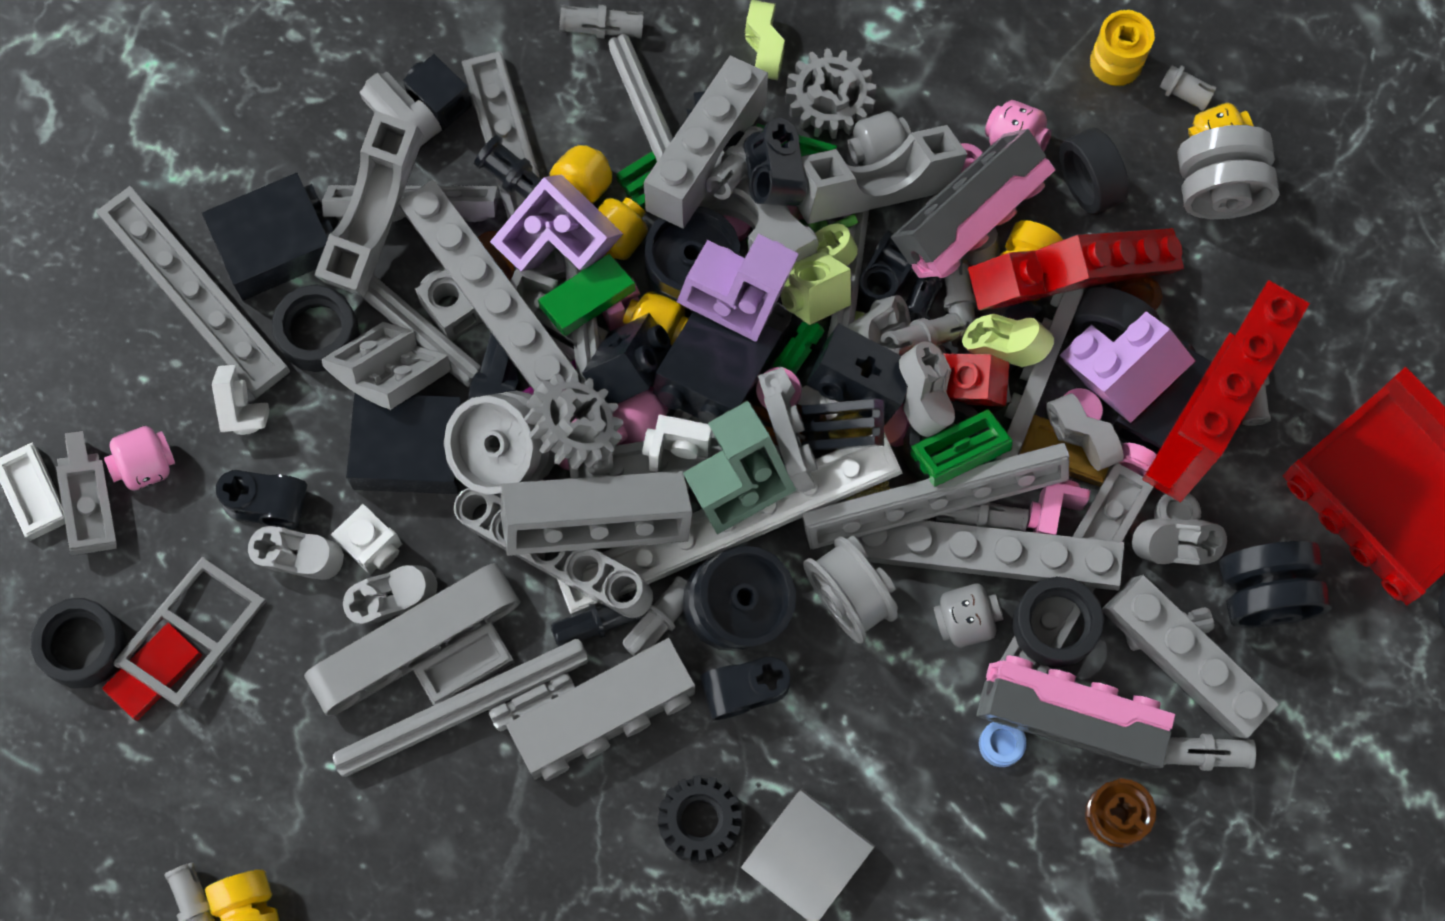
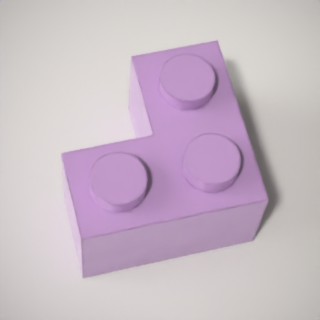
(559, 218)
(738, 289)
(1132, 368)

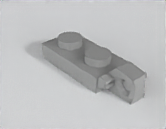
(786, 425)
(84, 498)

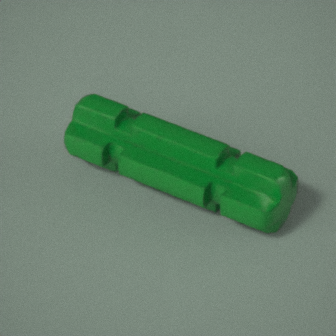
(799, 348)

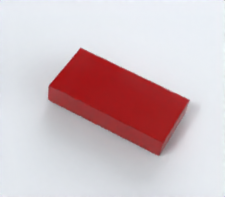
(165, 659)

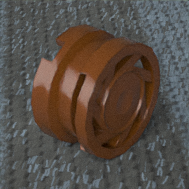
(1120, 813)

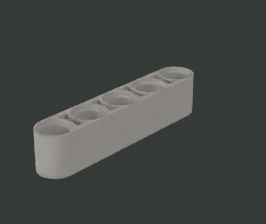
(567, 565)
(410, 639)

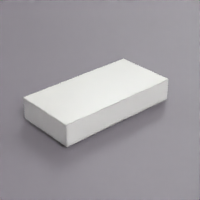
(31, 492)

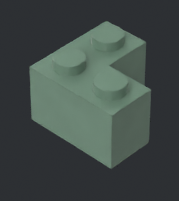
(741, 476)

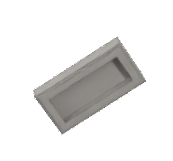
(463, 664)

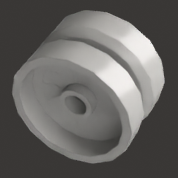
(1228, 172)
(491, 443)

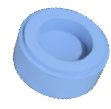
(1002, 745)

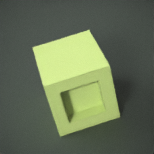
(817, 287)

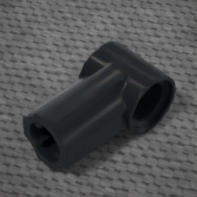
(496, 374)

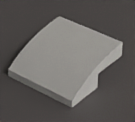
(386, 365)
(807, 856)

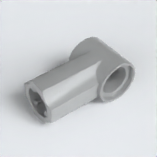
(388, 97)

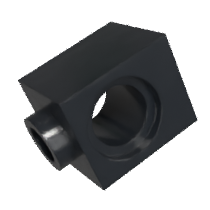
(438, 89)

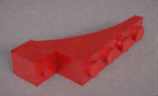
(1074, 265)

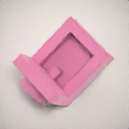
(1045, 513)

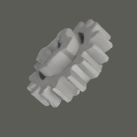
(823, 107)
(588, 437)

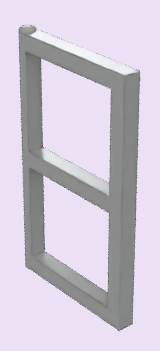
(216, 649)

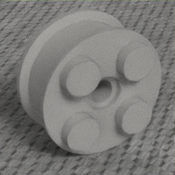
(852, 588)

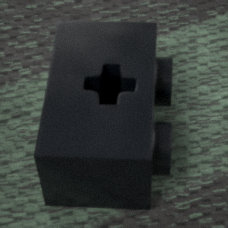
(628, 359)
(858, 369)

